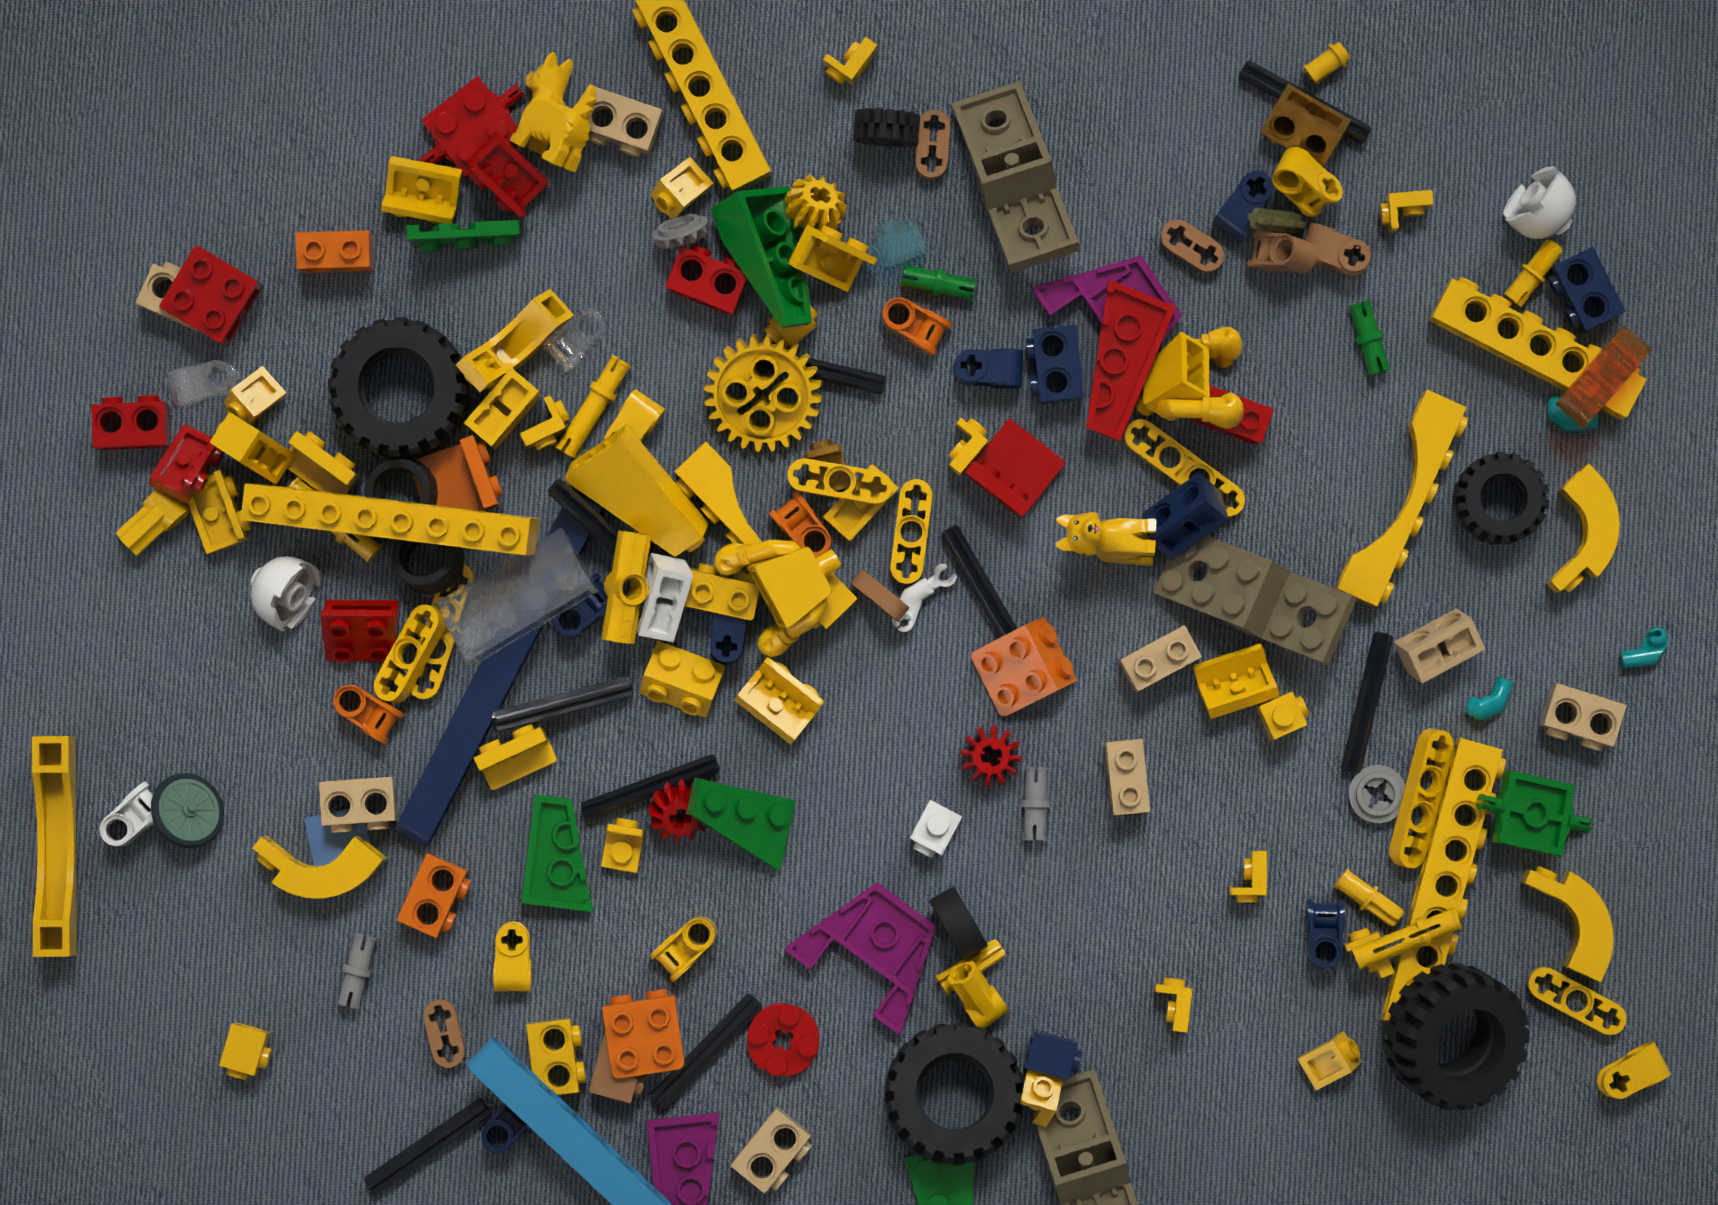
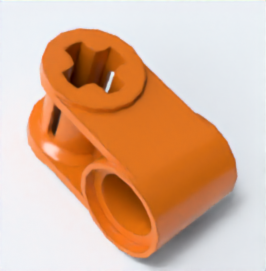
(917, 325)
(801, 523)
(369, 713)

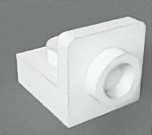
(934, 829)

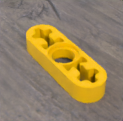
(865, 494)
(905, 503)
(406, 682)
(1604, 1005)

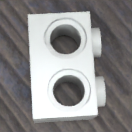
(668, 590)

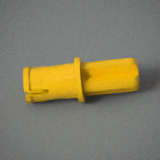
(1533, 273)
(1369, 898)
(983, 960)

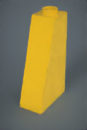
(638, 491)

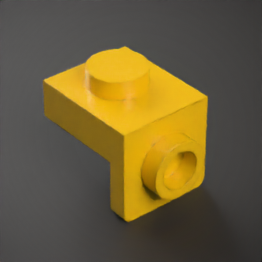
(544, 434)

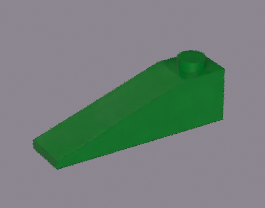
(762, 243)

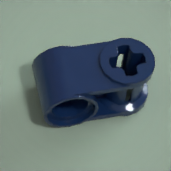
(1234, 212)
(996, 368)
(589, 610)
(723, 628)
(1324, 930)
(510, 1121)

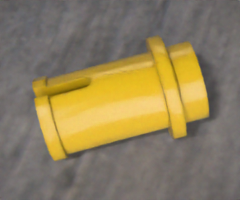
(1327, 63)

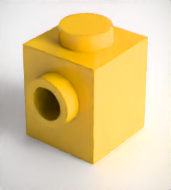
(1283, 715)
(245, 1051)

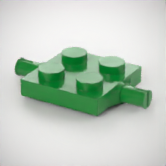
(1533, 813)

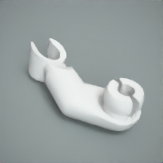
(916, 593)

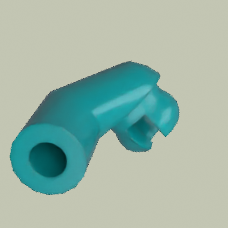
(1563, 421)
(1648, 652)
(1491, 704)

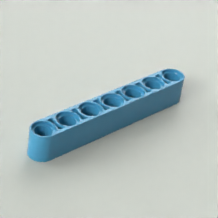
(561, 1127)

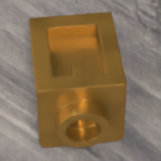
(827, 452)

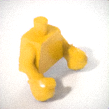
(1180, 379)
(789, 582)

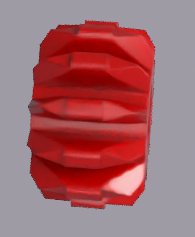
(994, 745)
(665, 812)

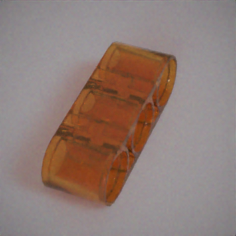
(1603, 376)

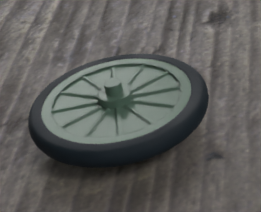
(187, 810)

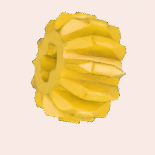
(815, 203)

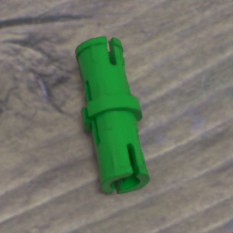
(938, 282)
(1369, 338)

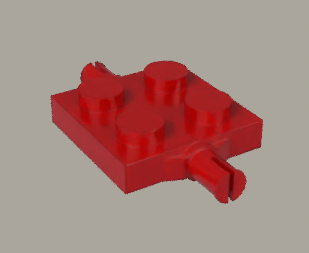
(467, 122)

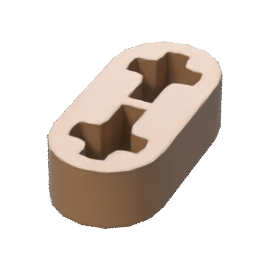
(941, 145)
(1197, 239)
(879, 595)
(453, 1031)

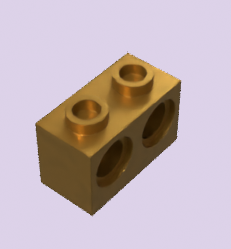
(1309, 119)

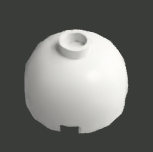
(1543, 207)
(283, 590)

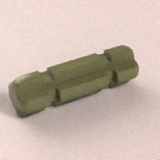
(1276, 220)

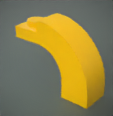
(515, 342)
(1600, 524)
(347, 872)
(1592, 923)

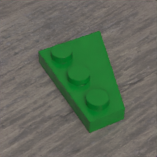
(499, 232)
(746, 817)
(554, 859)
(940, 1183)

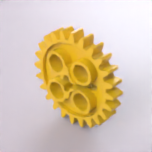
(784, 416)

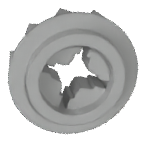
(680, 231)
(1360, 798)

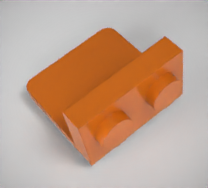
(463, 476)
(1023, 666)
(643, 1034)

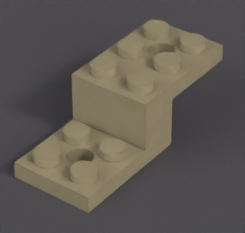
(1015, 176)
(1258, 597)
(1085, 1152)

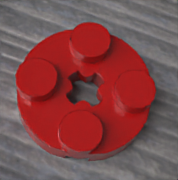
(788, 1019)

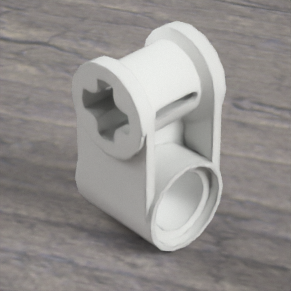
(134, 815)

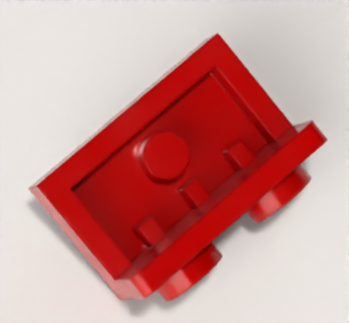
(506, 173)
(186, 464)

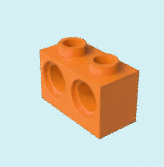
(334, 252)
(425, 891)

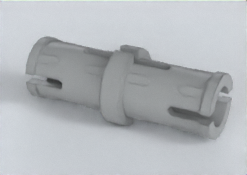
(1035, 803)
(356, 970)

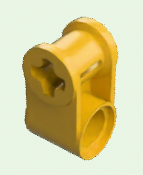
(1304, 181)
(638, 414)
(683, 948)
(512, 965)
(1638, 1068)

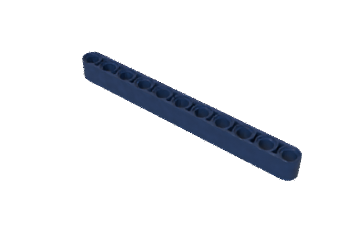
(474, 717)

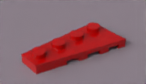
(1126, 350)

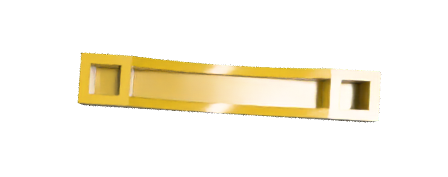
(1431, 431)
(712, 482)
(56, 846)

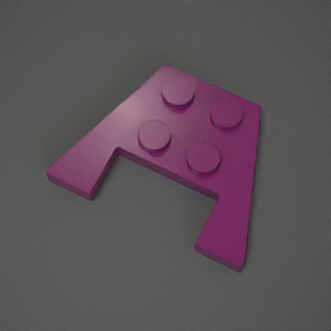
(1093, 288)
(883, 935)

